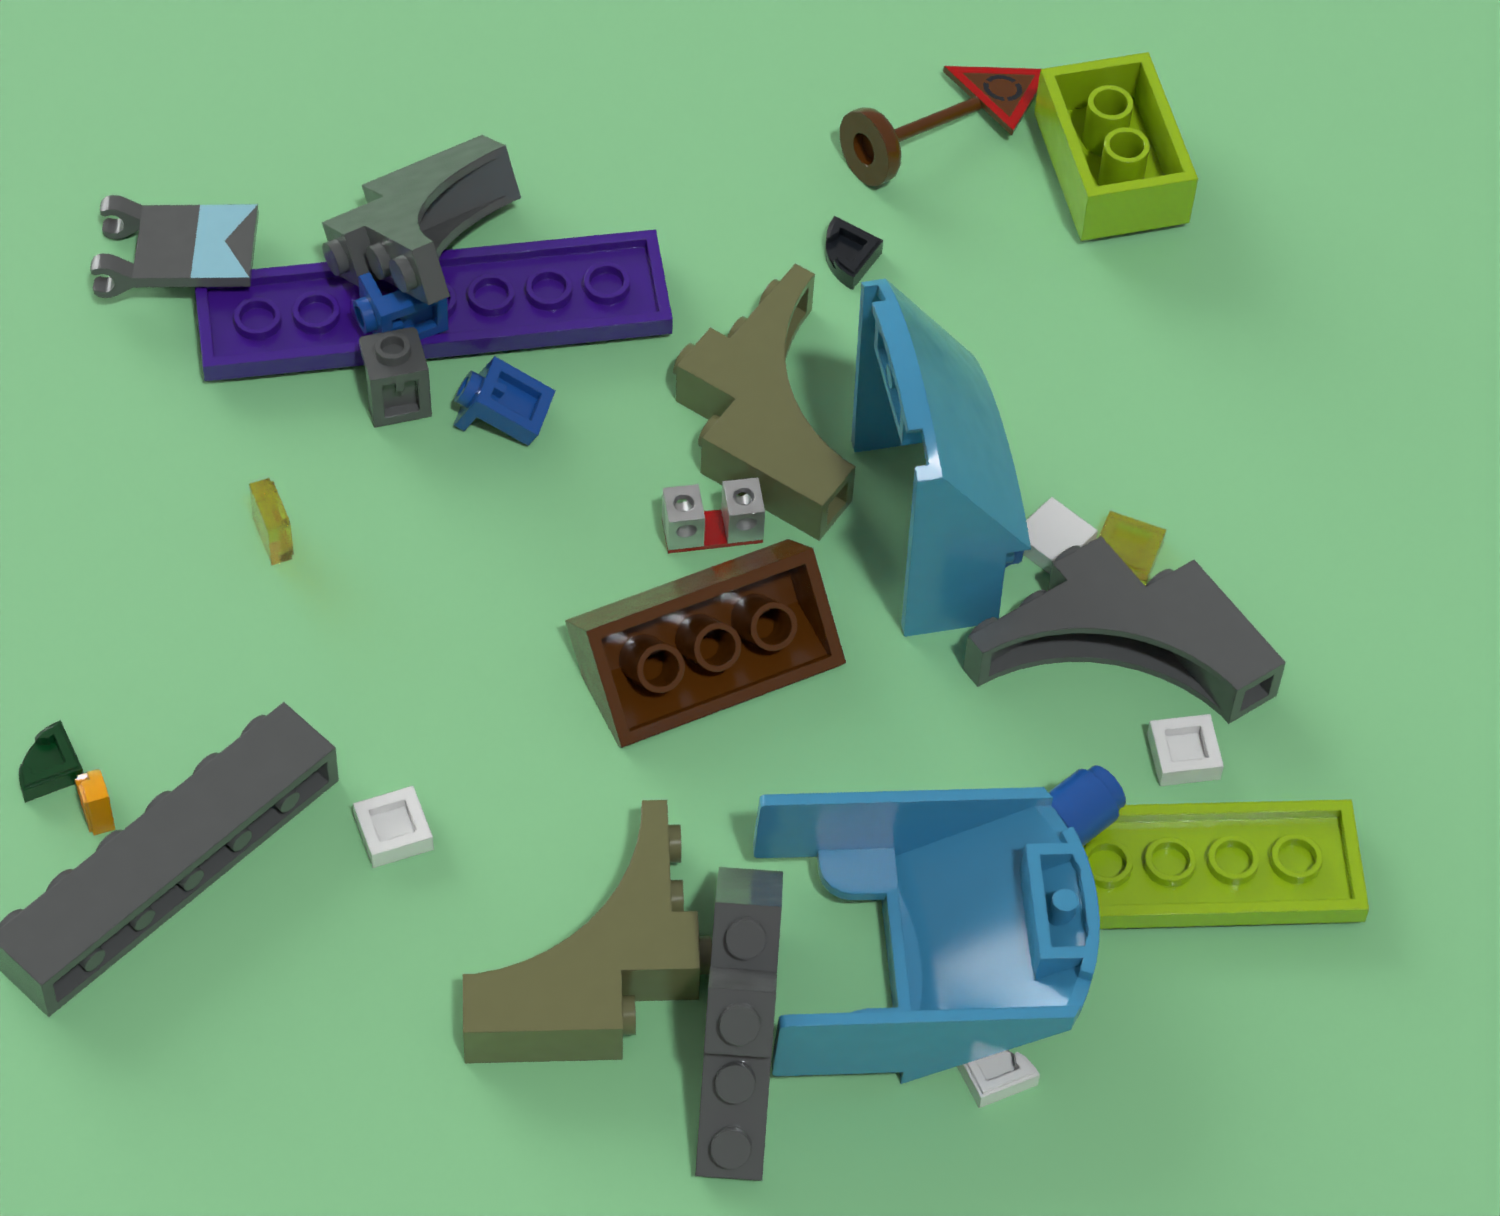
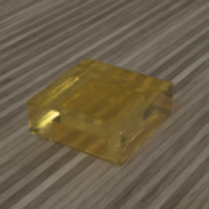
(271, 521)
(1134, 542)

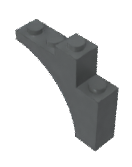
(417, 215)
(1103, 614)
(739, 1024)

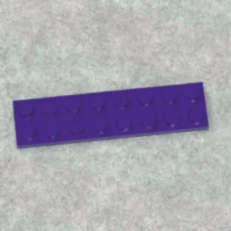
(497, 302)

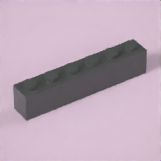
(165, 857)

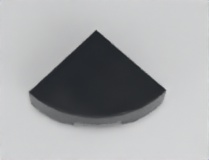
(850, 251)

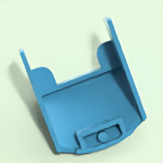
(967, 499)
(980, 918)

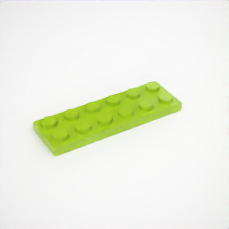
(1229, 865)

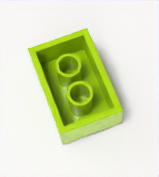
(1115, 146)

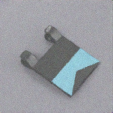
(177, 246)

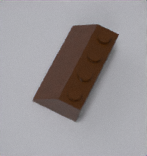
(707, 641)

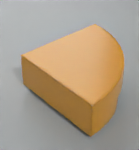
(95, 802)

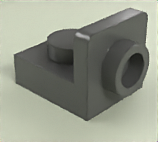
(396, 376)

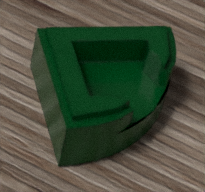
(49, 763)

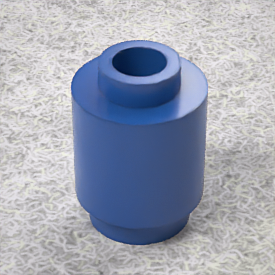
(1088, 801)

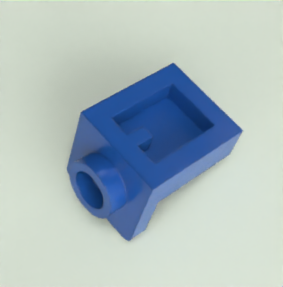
(397, 311)
(504, 400)

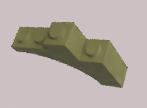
(753, 414)
(585, 989)

